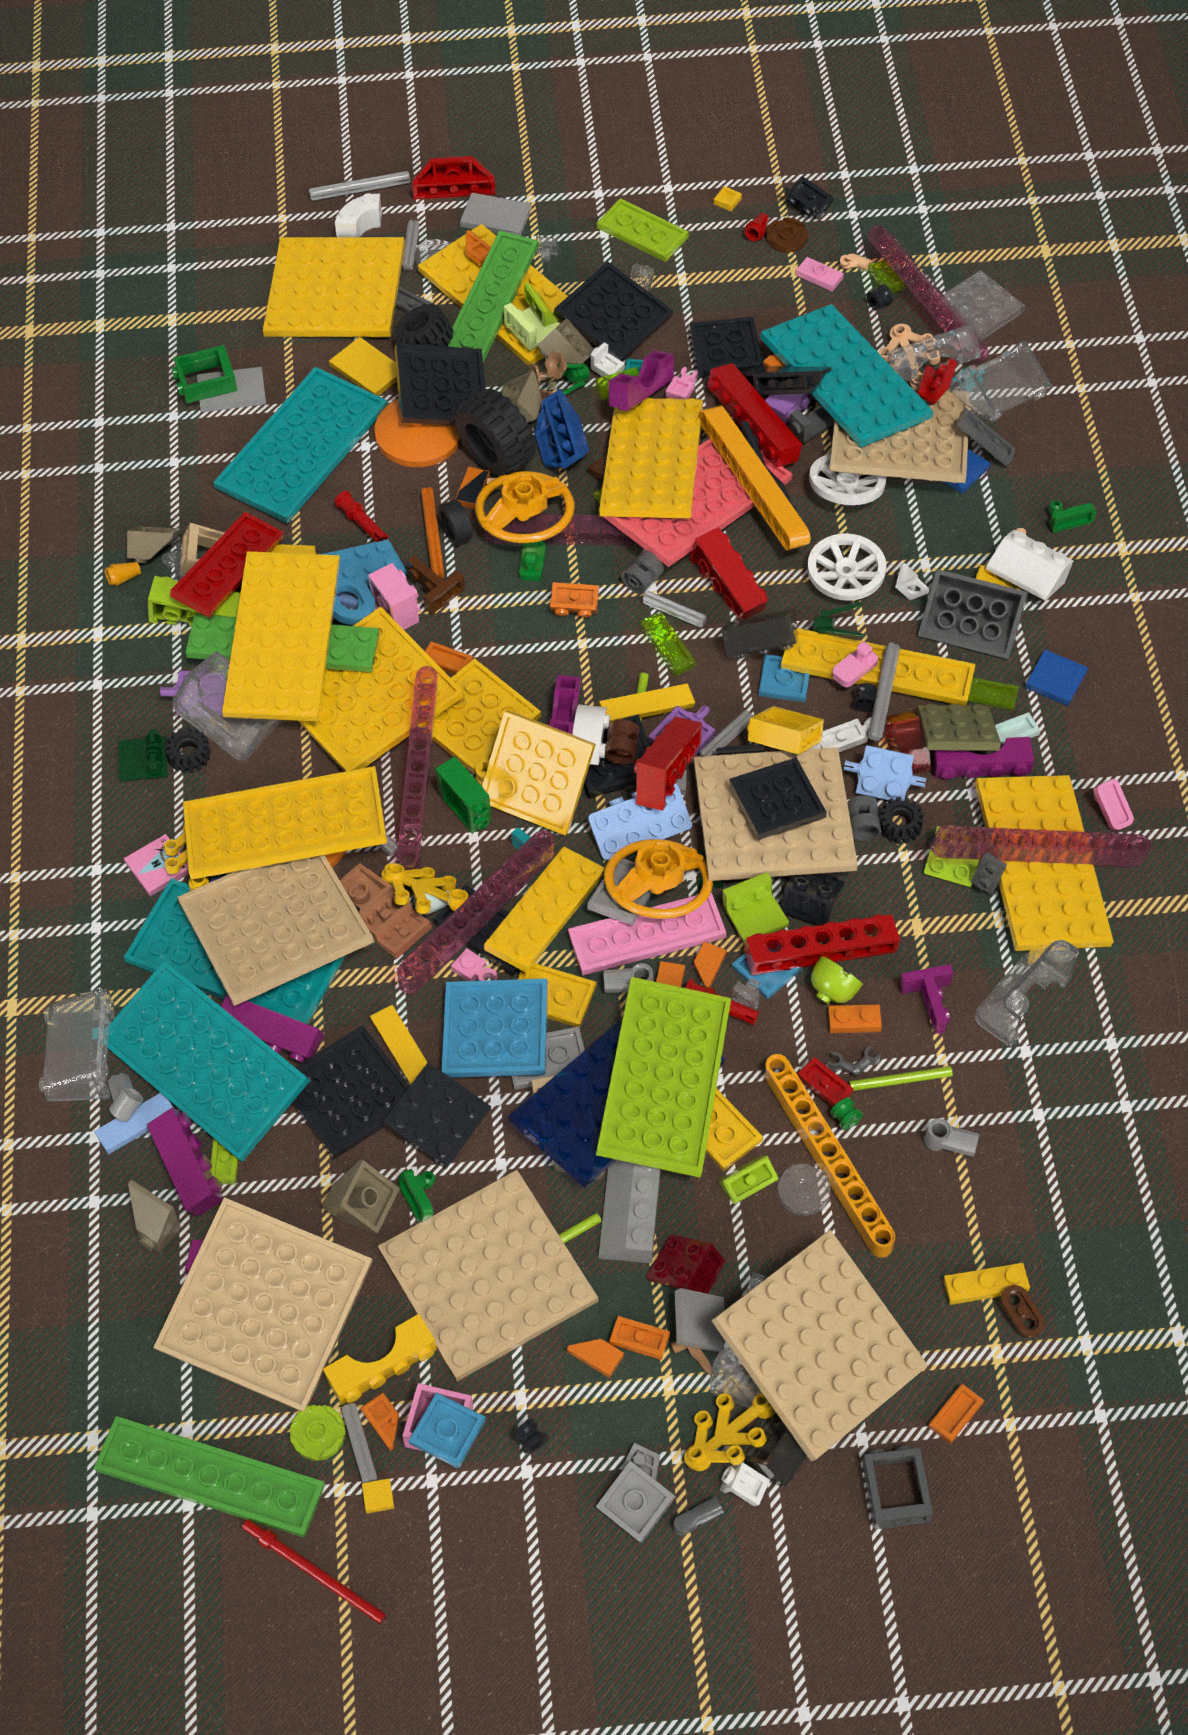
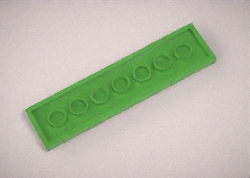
(492, 290)
(348, 649)
(210, 1476)

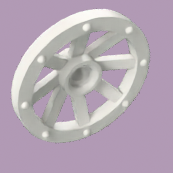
(844, 484)
(846, 569)

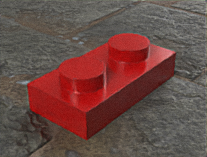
(824, 1082)

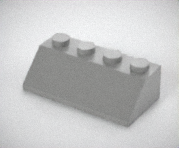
(630, 1212)

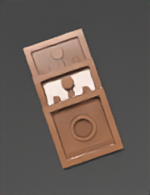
(391, 925)

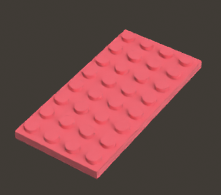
(716, 503)

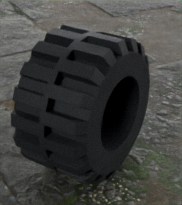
(424, 327)

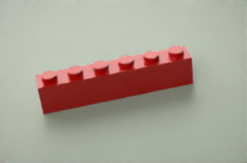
(748, 405)

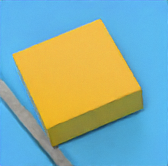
(727, 198)
(378, 1496)

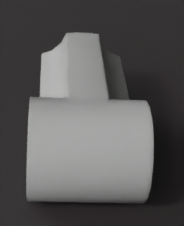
(619, 979)
(124, 1096)
(952, 1138)

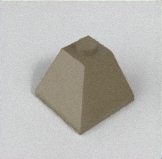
(568, 341)
(525, 395)
(148, 541)
(361, 1197)
(153, 1218)

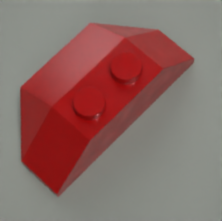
(453, 178)

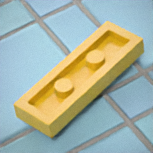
(984, 1283)

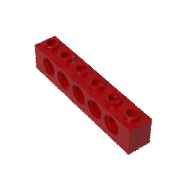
(762, 960)

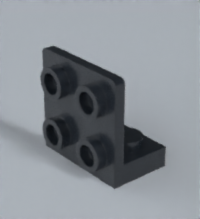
(811, 897)

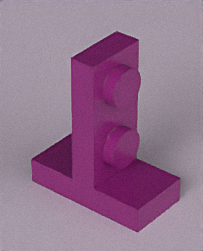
(930, 983)

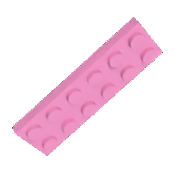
(617, 943)

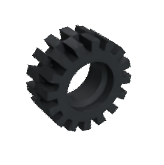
(185, 739)
(903, 808)

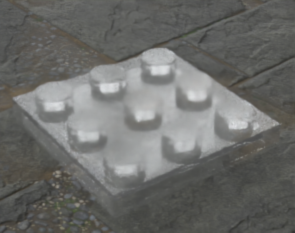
(984, 304)

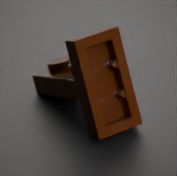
(438, 590)

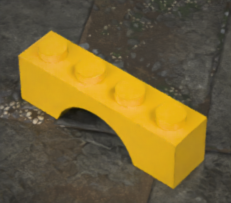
(352, 1378)

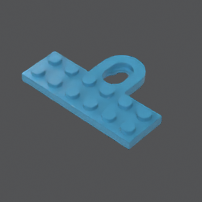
(353, 577)

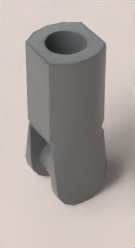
(697, 1517)

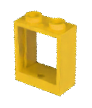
(785, 730)

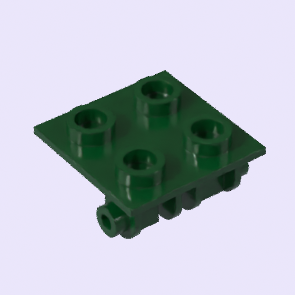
(143, 757)

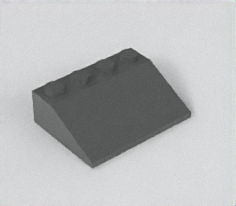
(973, 614)

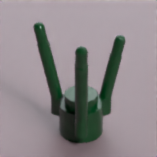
(826, 625)

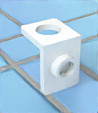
(908, 581)

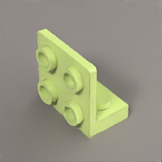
(526, 326)

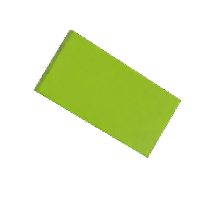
(642, 230)

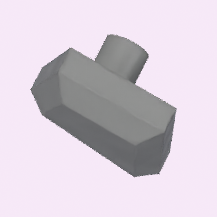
(644, 1459)

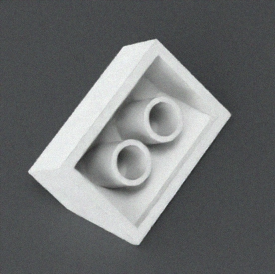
(1030, 564)

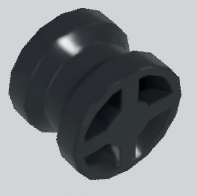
(879, 297)
(865, 697)
(529, 1436)

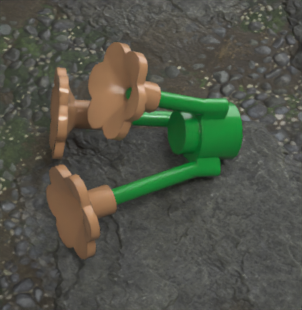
(557, 368)

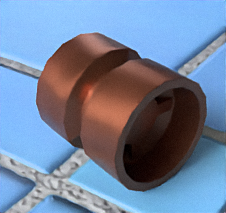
(622, 742)

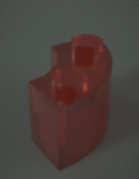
(906, 737)

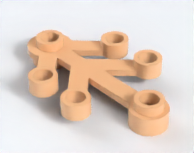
(901, 335)

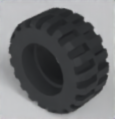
(495, 432)

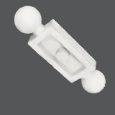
(845, 735)

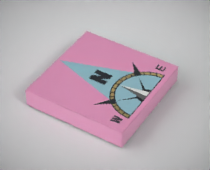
(149, 866)

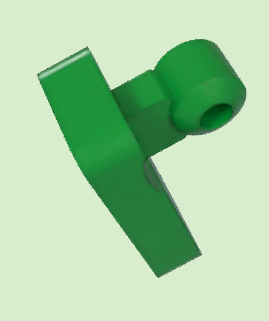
(1071, 517)
(532, 561)
(413, 1192)

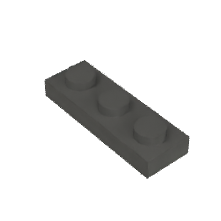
(985, 437)

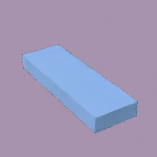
(119, 1133)

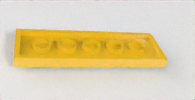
(544, 909)

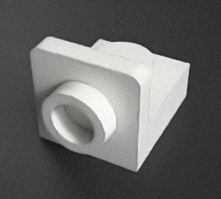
(744, 1483)

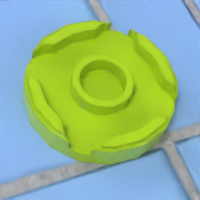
(317, 1432)

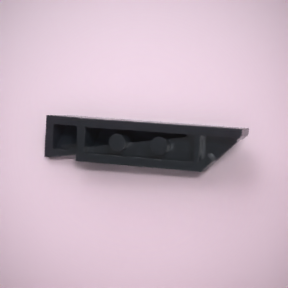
(785, 379)

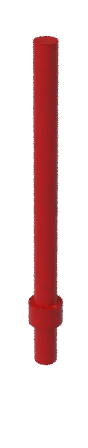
(269, 1540)

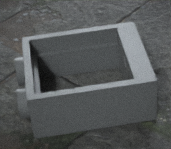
(902, 1515)

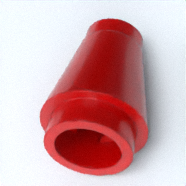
(756, 228)

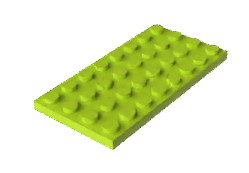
(664, 1077)

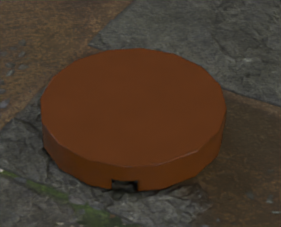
(786, 235)

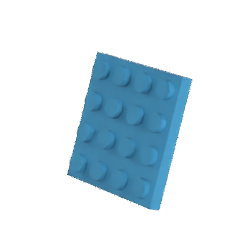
(495, 1028)

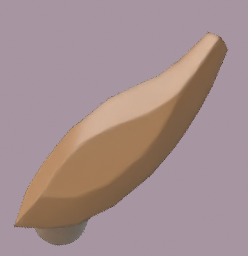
(696, 1353)

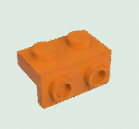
(574, 599)

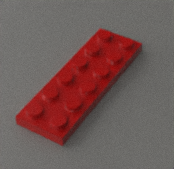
(223, 565)

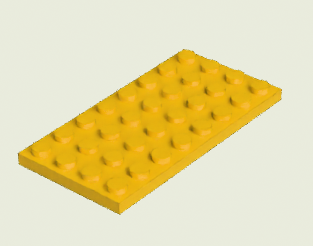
(456, 273)
(652, 459)
(281, 636)
(283, 822)
(1044, 898)

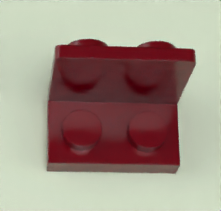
(687, 1264)

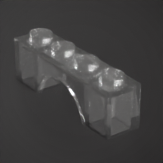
(956, 344)

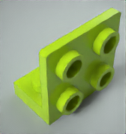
(951, 869)
(754, 907)

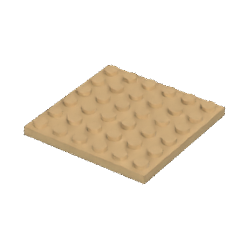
(924, 451)
(809, 849)
(274, 924)
(487, 1274)
(263, 1304)
(820, 1344)

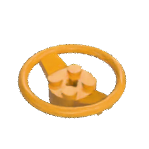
(523, 497)
(659, 868)

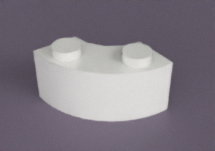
(359, 216)
(590, 725)

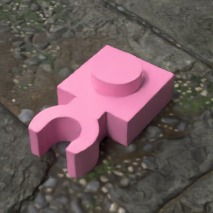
(682, 387)
(472, 967)

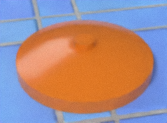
(411, 442)

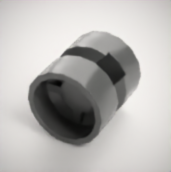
(642, 572)
(864, 818)

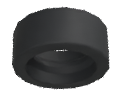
(455, 522)

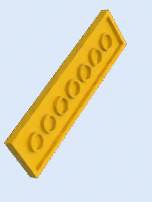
(914, 675)

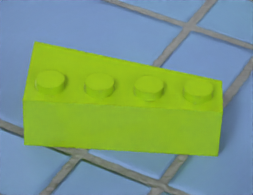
(164, 607)

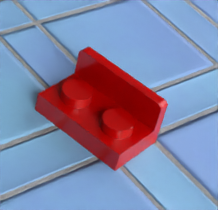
(936, 382)

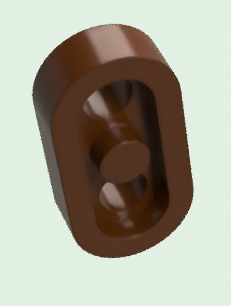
(1023, 1311)

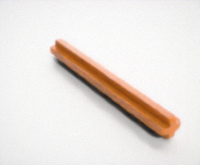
(432, 531)

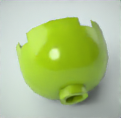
(833, 982)

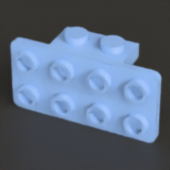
(628, 822)

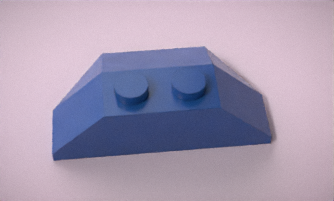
(559, 432)

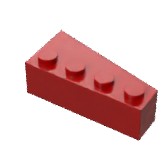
(728, 574)
(666, 762)

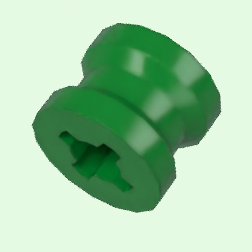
(846, 1113)

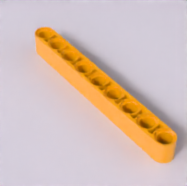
(754, 478)
(829, 1165)

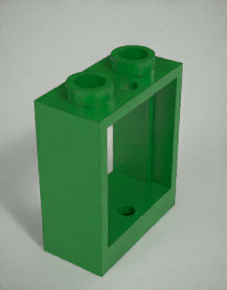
(201, 361)
(463, 795)

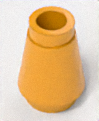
(120, 573)

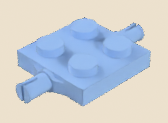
(884, 773)

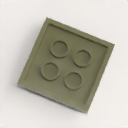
(958, 727)

